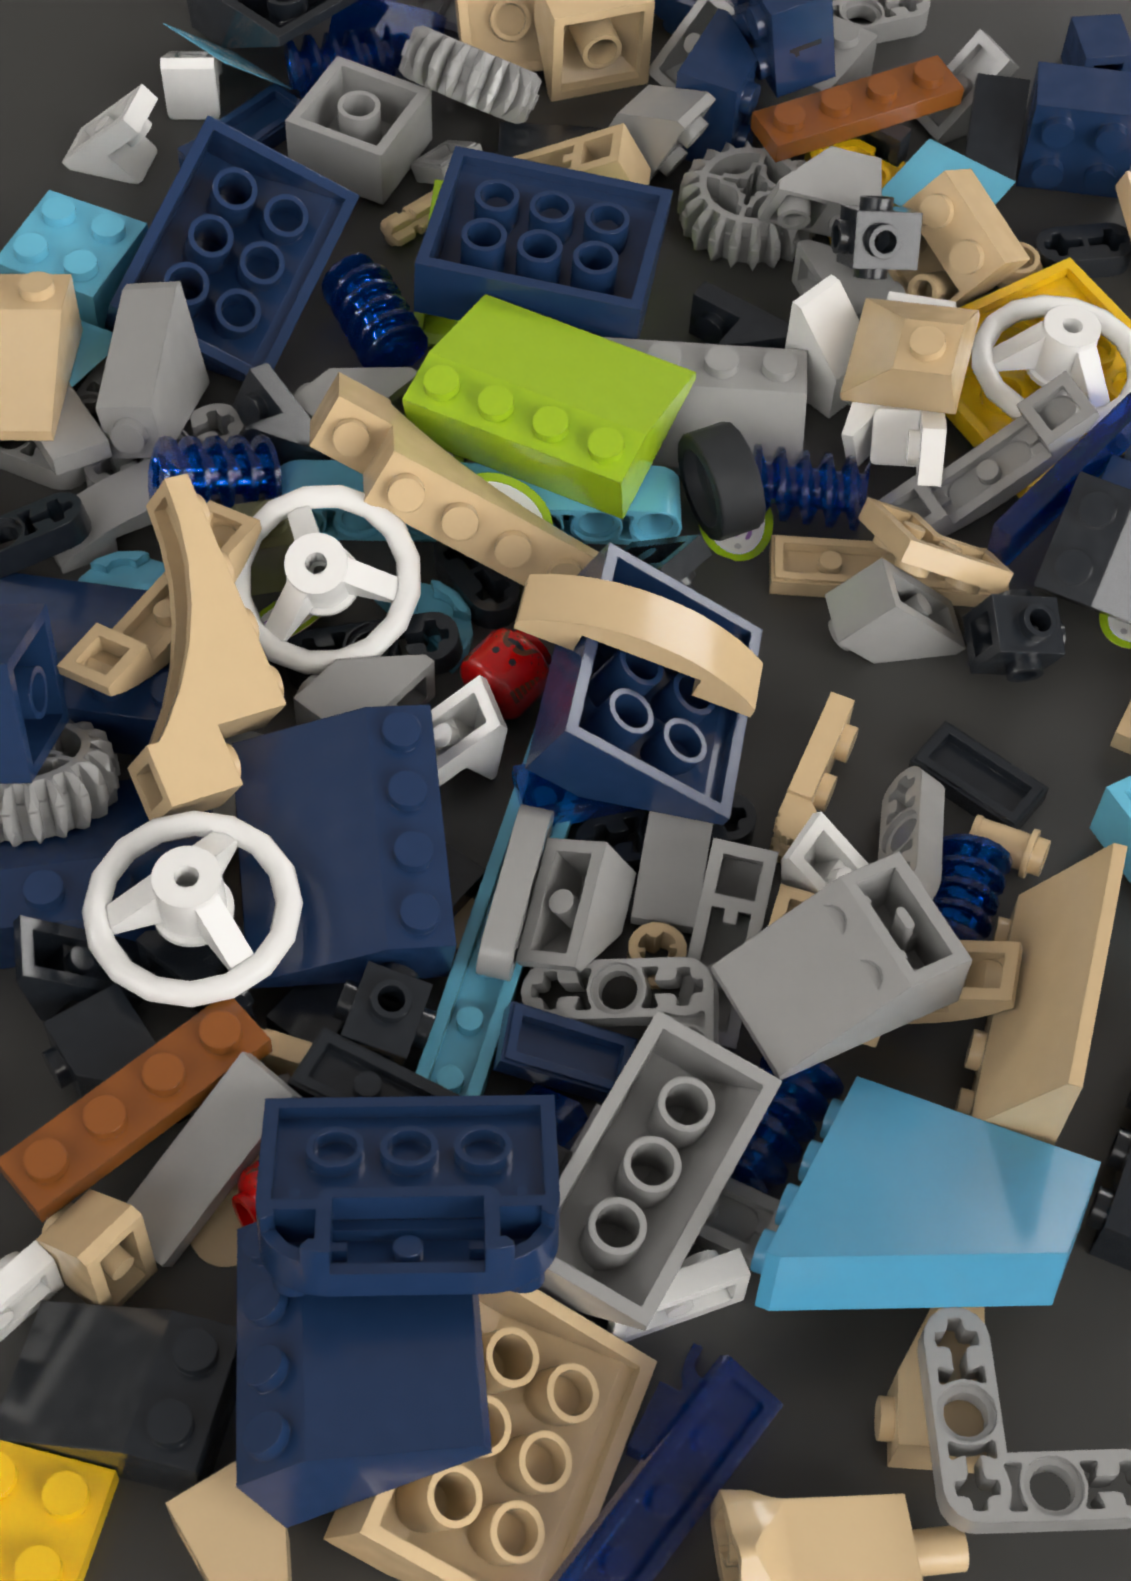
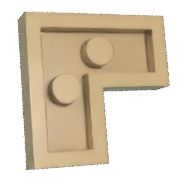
(923, 550)

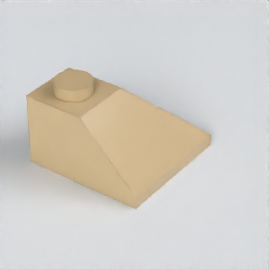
(593, 45)
(910, 355)

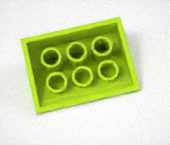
(547, 403)

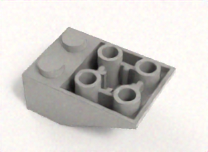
(844, 967)

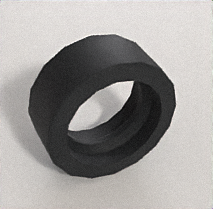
(721, 481)

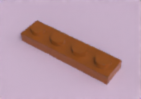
(856, 108)
(130, 1108)

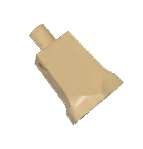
(828, 1539)

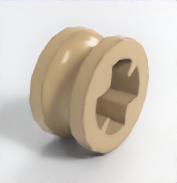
(651, 938)

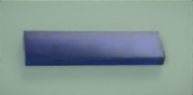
(1049, 496)
(674, 1479)

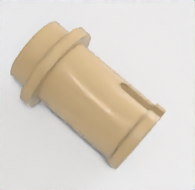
(1026, 849)

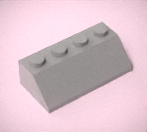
(745, 385)
(652, 1171)

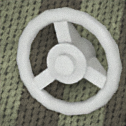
(1057, 344)
(328, 578)
(190, 906)

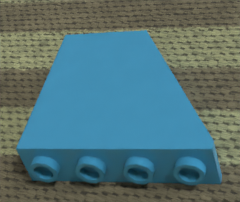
(921, 1212)

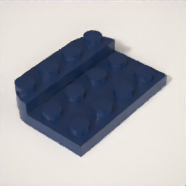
(408, 1194)

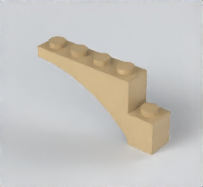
(434, 489)
(217, 666)

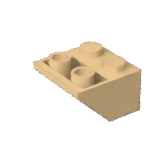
(962, 241)

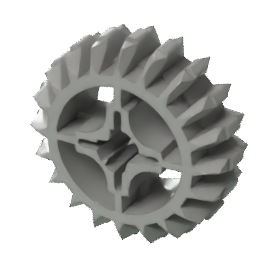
(469, 75)
(722, 204)
(68, 790)

